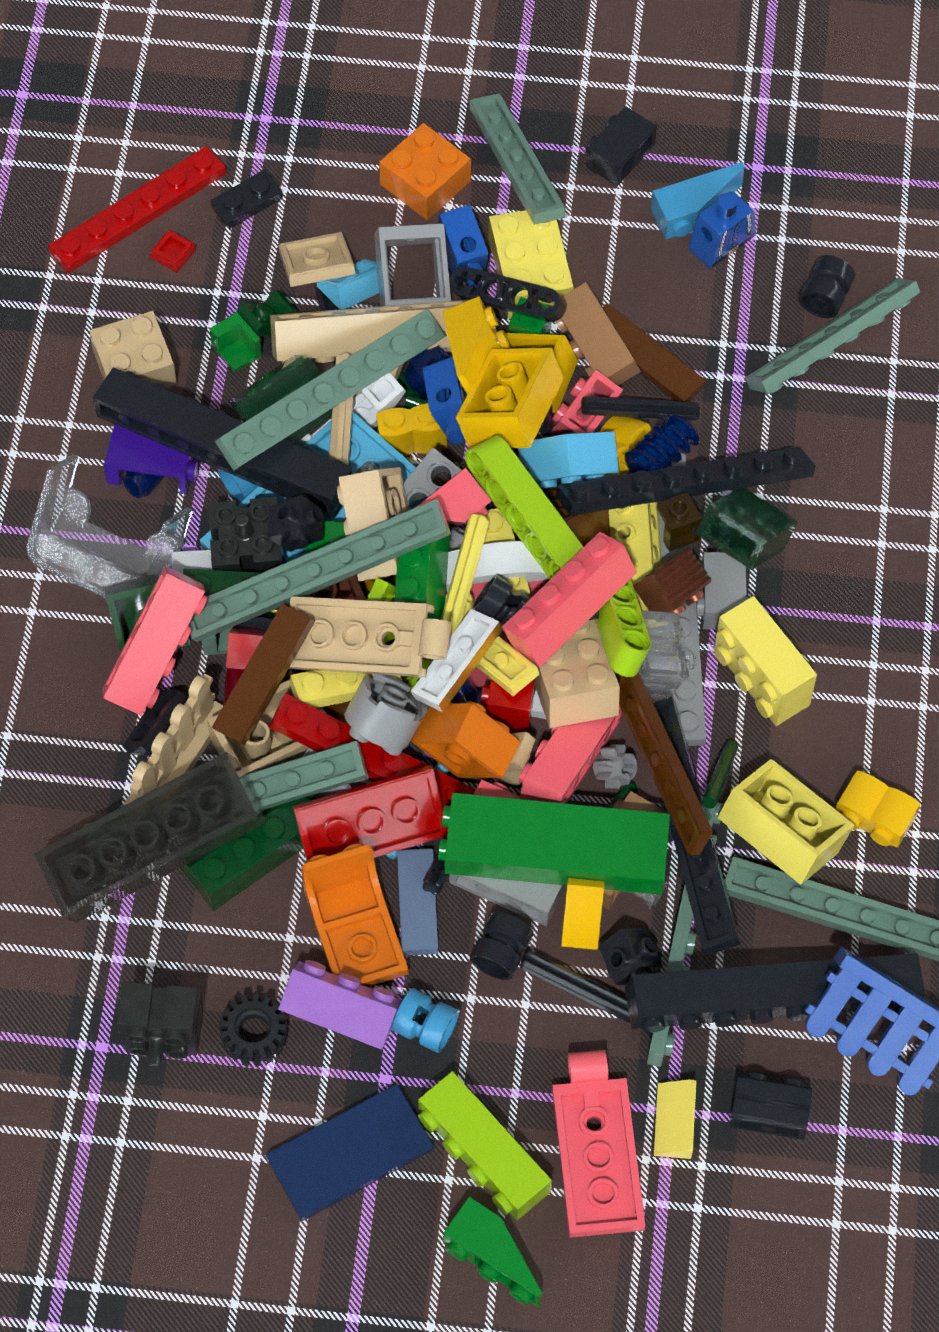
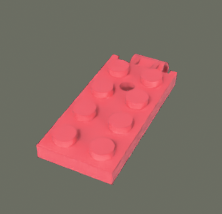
(598, 1164)

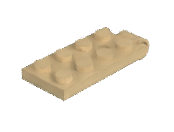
(352, 634)

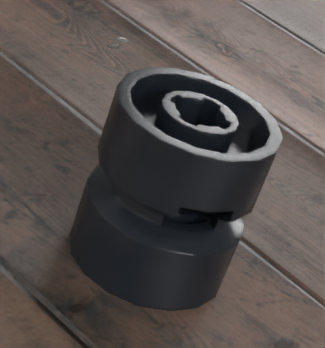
(827, 286)
(499, 600)
(503, 941)

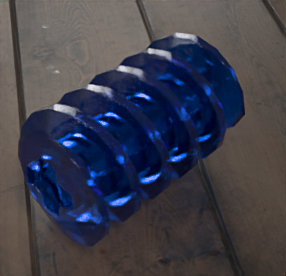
(662, 445)

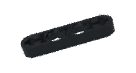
(508, 290)

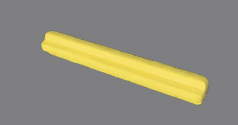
(465, 570)

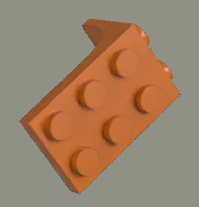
(353, 916)

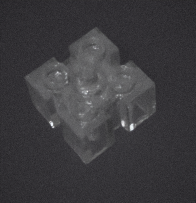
(665, 663)

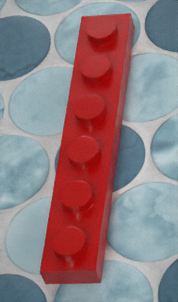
(136, 209)
(325, 732)

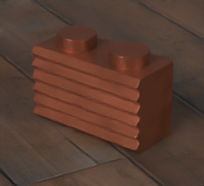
(673, 583)

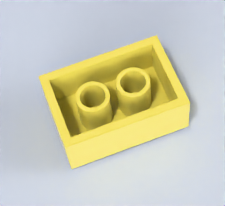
(529, 253)
(764, 661)
(785, 821)

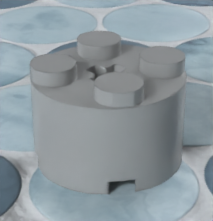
(384, 713)

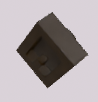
(680, 521)

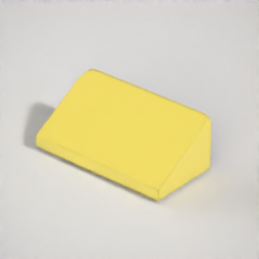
(675, 1119)

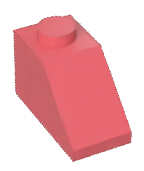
(460, 498)

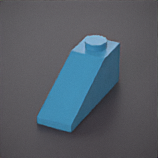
(681, 203)

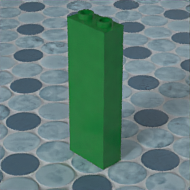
(554, 843)

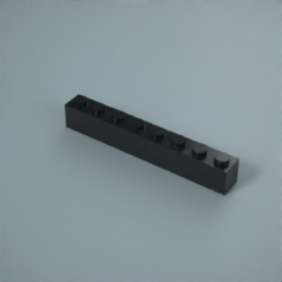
(194, 428)
(749, 992)

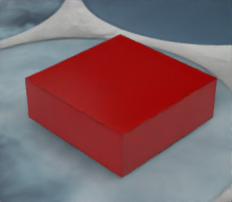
(173, 251)

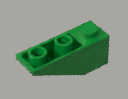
(485, 1241)

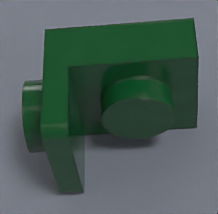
(258, 315)

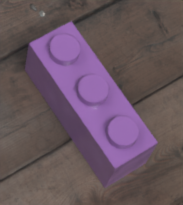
(340, 1003)

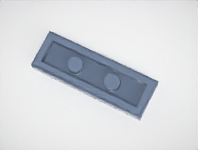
(417, 907)

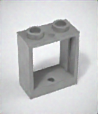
(412, 235)

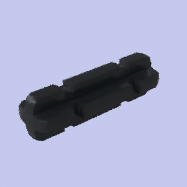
(435, 877)

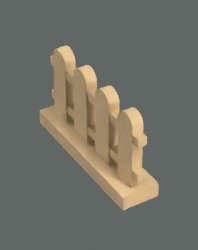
(182, 743)

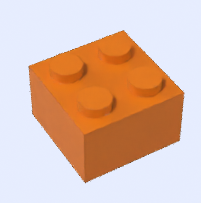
(425, 171)
(466, 741)

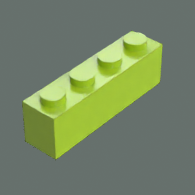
(484, 1146)

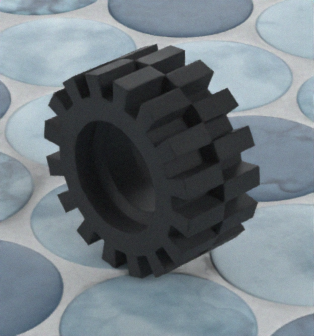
(253, 1051)

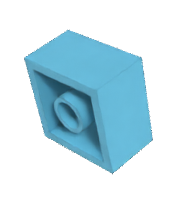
(570, 458)

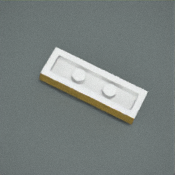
(465, 651)

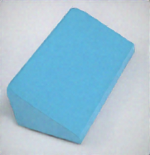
(354, 288)

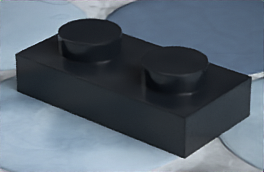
(246, 199)
(153, 722)

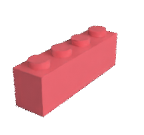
(569, 599)
(154, 641)
(565, 759)

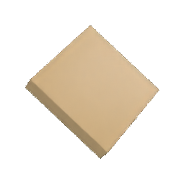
(316, 259)

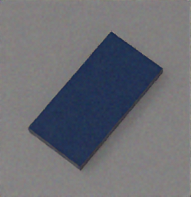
(349, 1152)

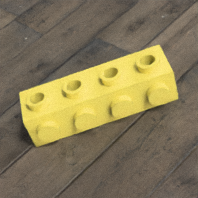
(639, 532)

